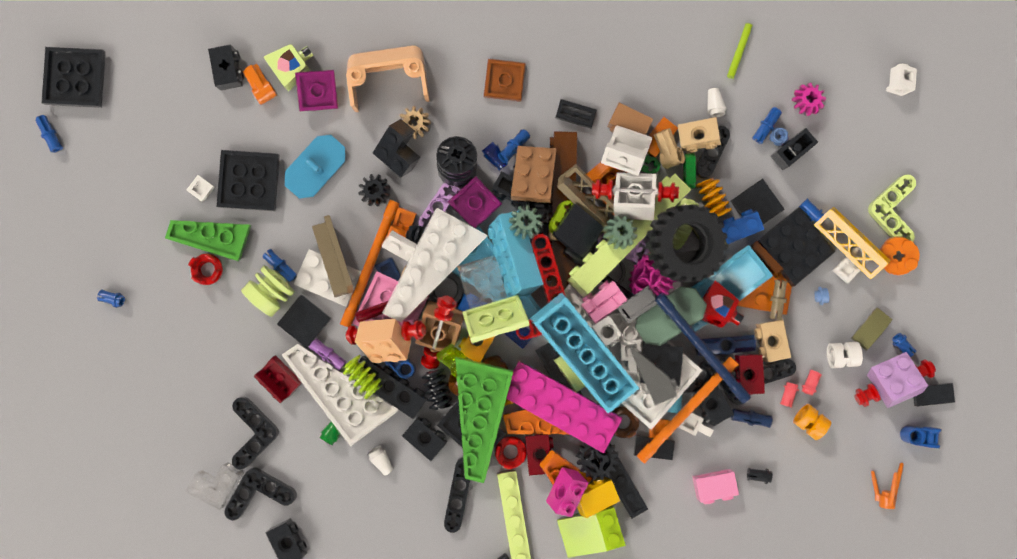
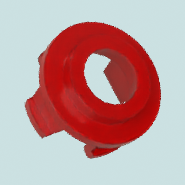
(196, 265)
(514, 462)

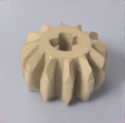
(420, 116)

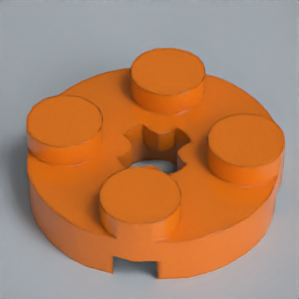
(908, 261)

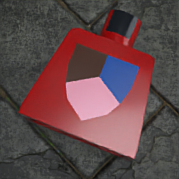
(721, 306)

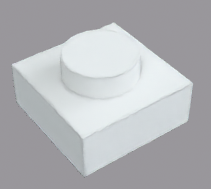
(200, 188)

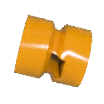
(815, 424)

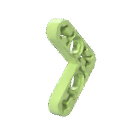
(887, 207)

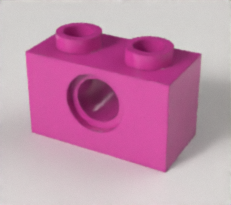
(566, 492)

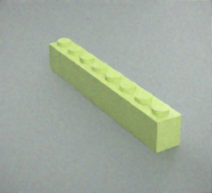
(600, 264)

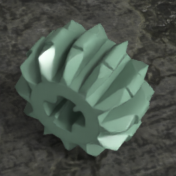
(518, 224)
(625, 229)

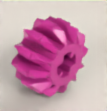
(813, 94)

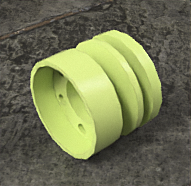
(267, 291)

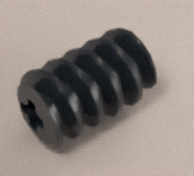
(437, 389)

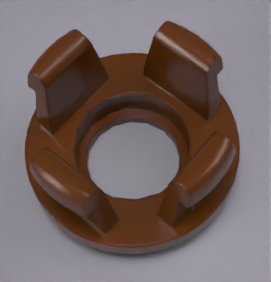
(631, 430)

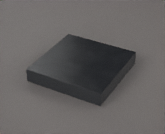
(758, 198)
(578, 231)
(304, 321)

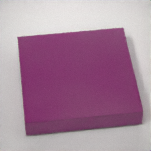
(316, 90)
(474, 202)

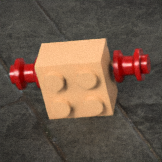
(385, 338)

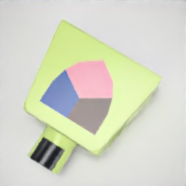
(287, 62)

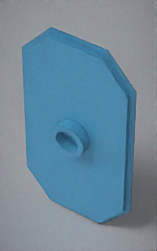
(314, 166)

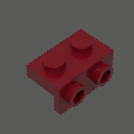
(278, 379)

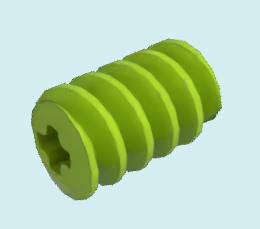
(362, 377)

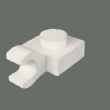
(626, 354)
(693, 424)

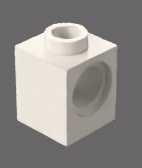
(598, 329)

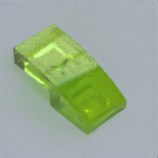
(447, 357)

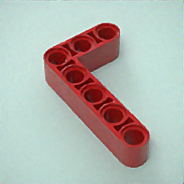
(544, 272)

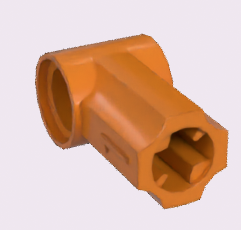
(261, 87)

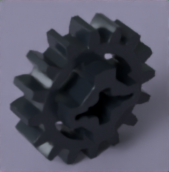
(543, 209)
(589, 460)

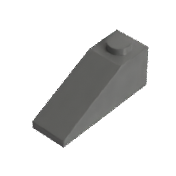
(655, 379)

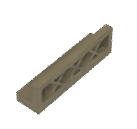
(576, 195)
(332, 258)

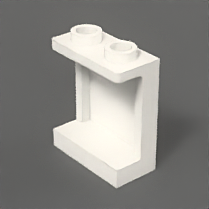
(626, 150)

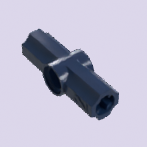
(737, 344)

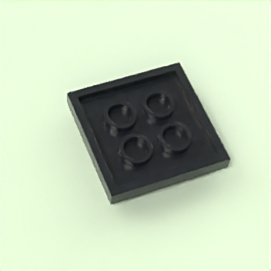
(73, 77)
(248, 180)
(796, 246)

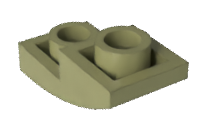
(871, 328)

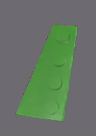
(217, 238)

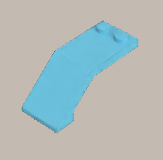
(738, 275)

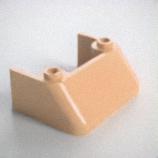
(406, 57)

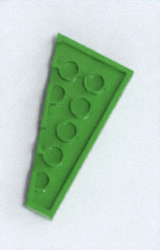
(481, 405)

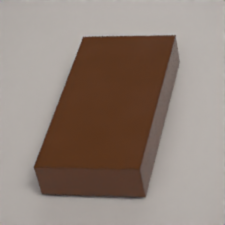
(772, 265)

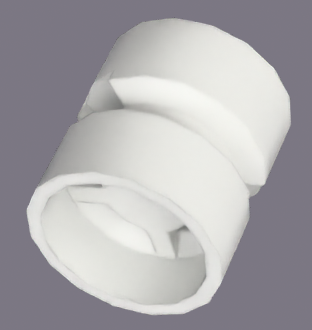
(847, 354)

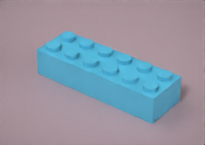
(584, 352)

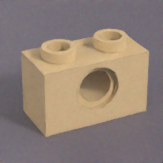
(689, 130)
(780, 349)

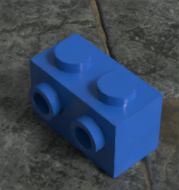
(743, 226)

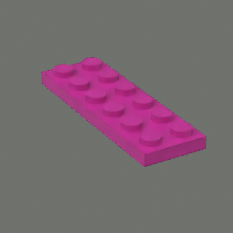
(562, 407)

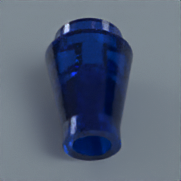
(491, 154)

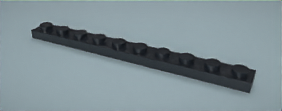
(623, 484)

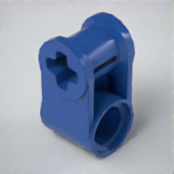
(397, 367)
(923, 436)

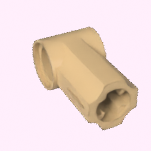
(670, 153)

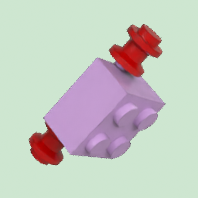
(895, 381)

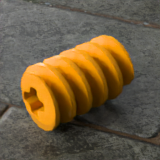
(713, 197)

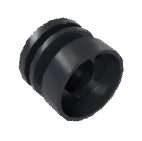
(453, 170)

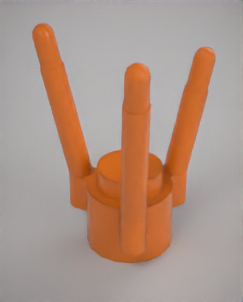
(888, 498)

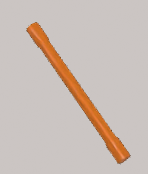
(388, 217)
(651, 448)

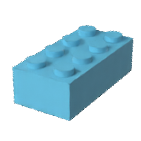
(515, 258)

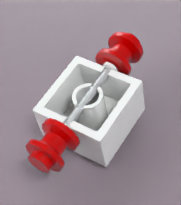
(635, 194)

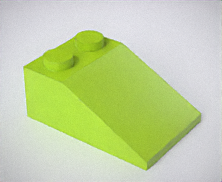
(592, 534)

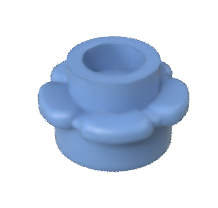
(783, 136)
(821, 295)

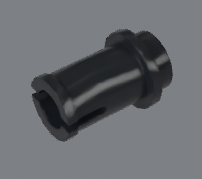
(760, 475)

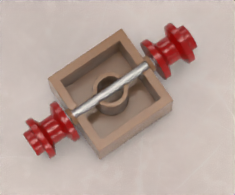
(442, 328)

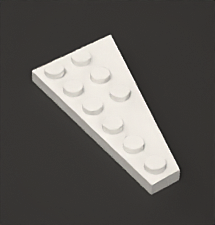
(437, 254)
(337, 396)

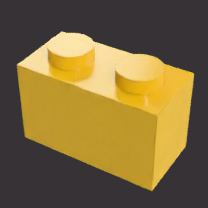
(597, 497)

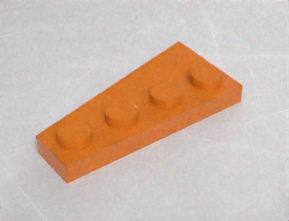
(528, 423)

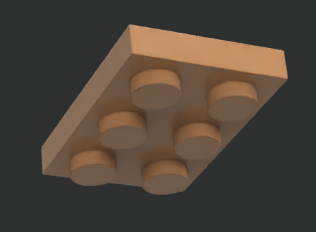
(533, 174)

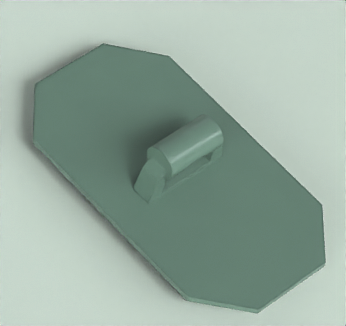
(658, 328)

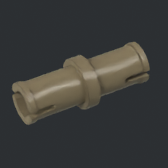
(778, 299)

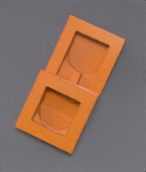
(402, 221)

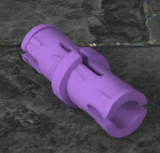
(327, 354)

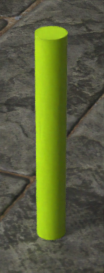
(739, 51)

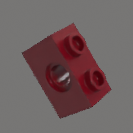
(754, 363)
(533, 443)

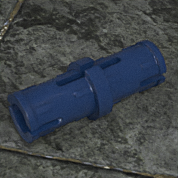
(752, 418)

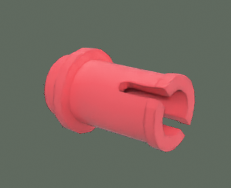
(811, 382)
(789, 394)

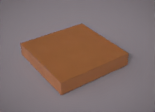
(504, 80)

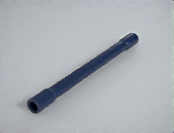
(669, 309)

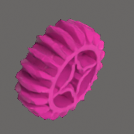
(645, 275)

